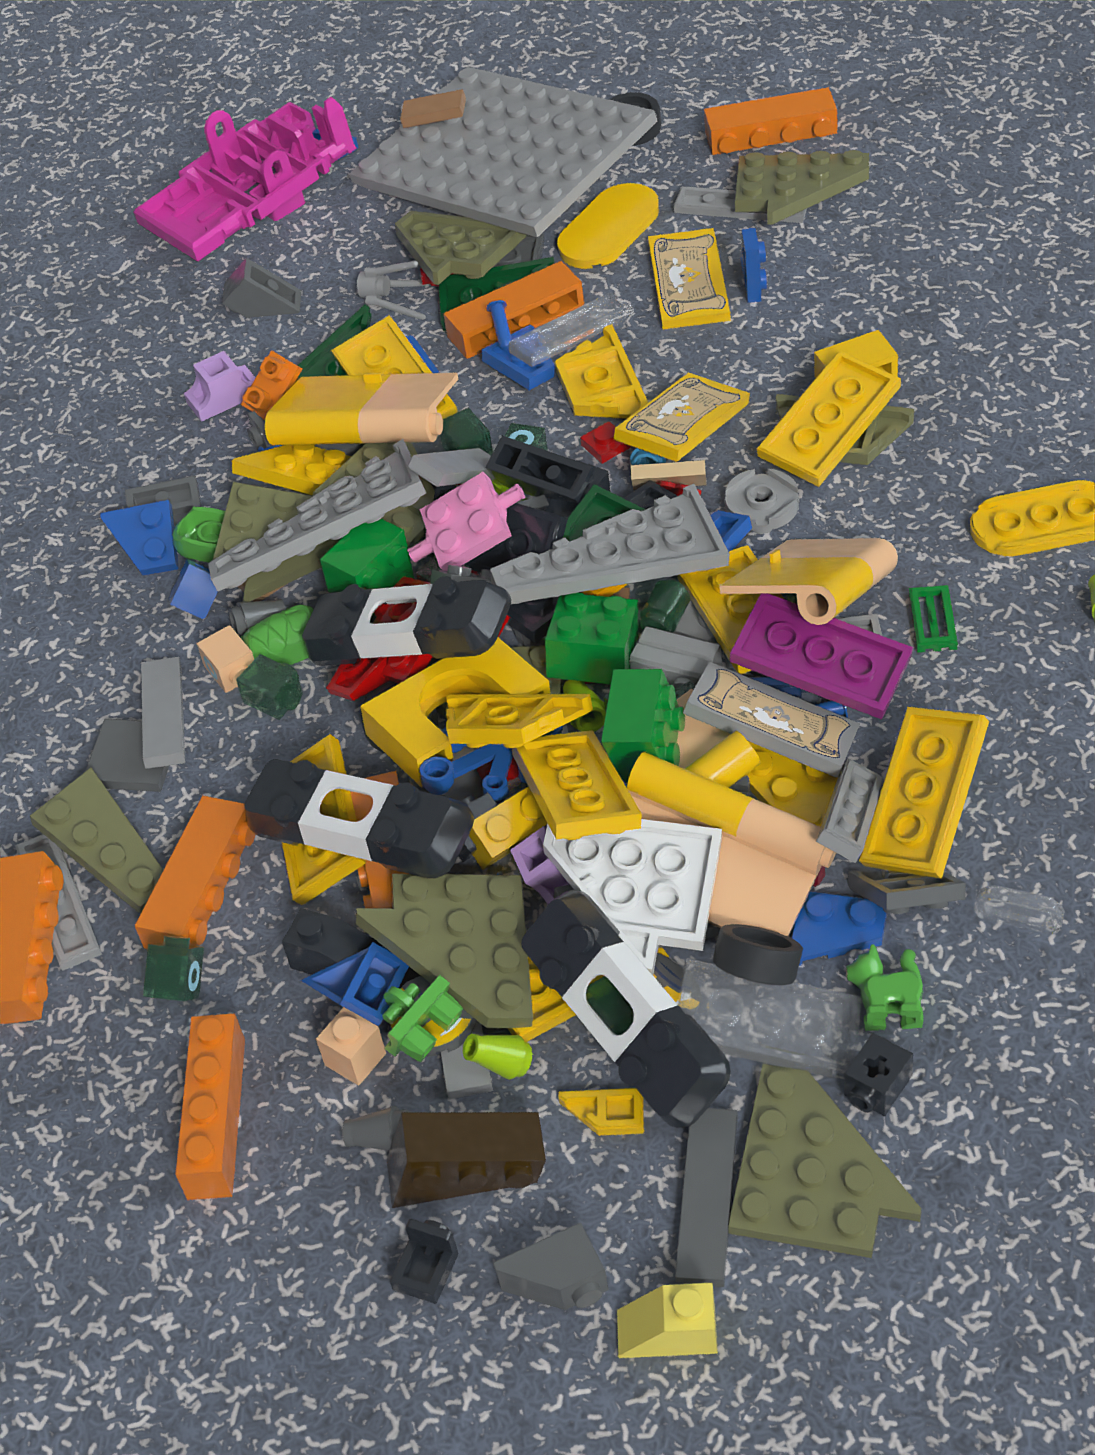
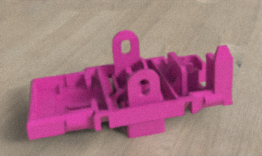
(211, 206)

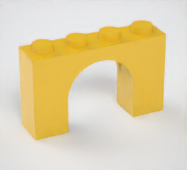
(399, 716)

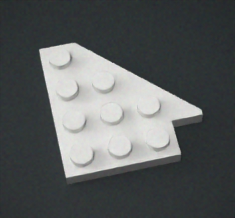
(646, 881)

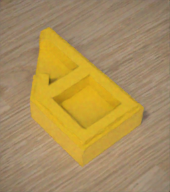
(607, 1109)

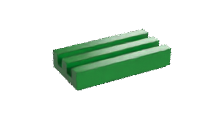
(935, 641)

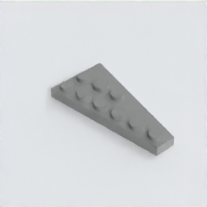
(323, 517)
(627, 549)

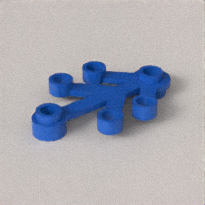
(439, 772)

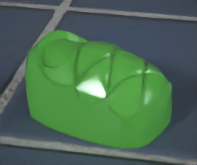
(198, 533)
(280, 635)

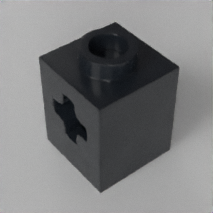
(878, 1075)

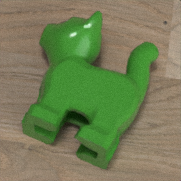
(888, 993)

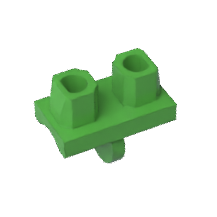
(432, 1004)

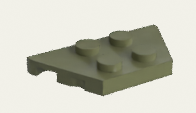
(875, 439)

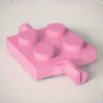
(465, 522)

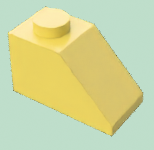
(669, 1322)

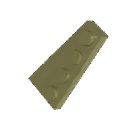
(100, 838)

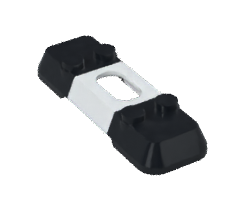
(447, 622)
(402, 831)
(664, 1048)

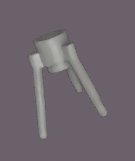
(374, 285)

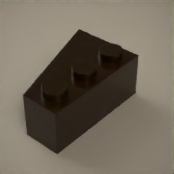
(463, 1154)

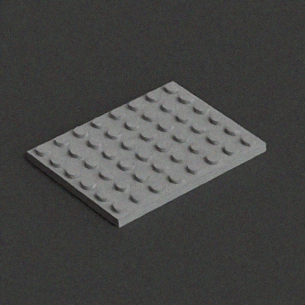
(511, 156)

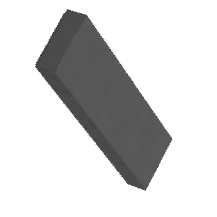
(707, 1199)

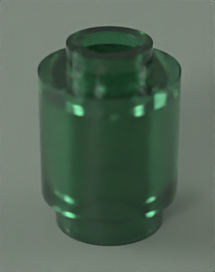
(665, 606)

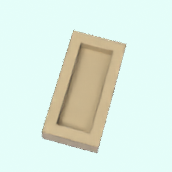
(677, 472)

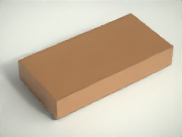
(433, 108)

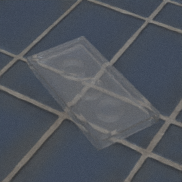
(773, 1023)

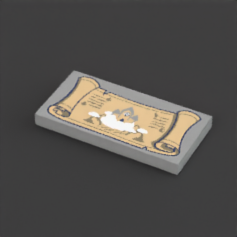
(772, 719)

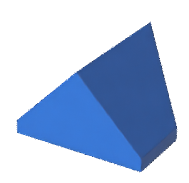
(361, 981)

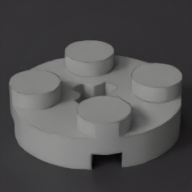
(765, 515)

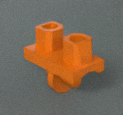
(271, 383)

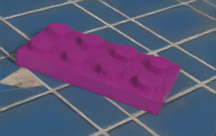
(824, 659)

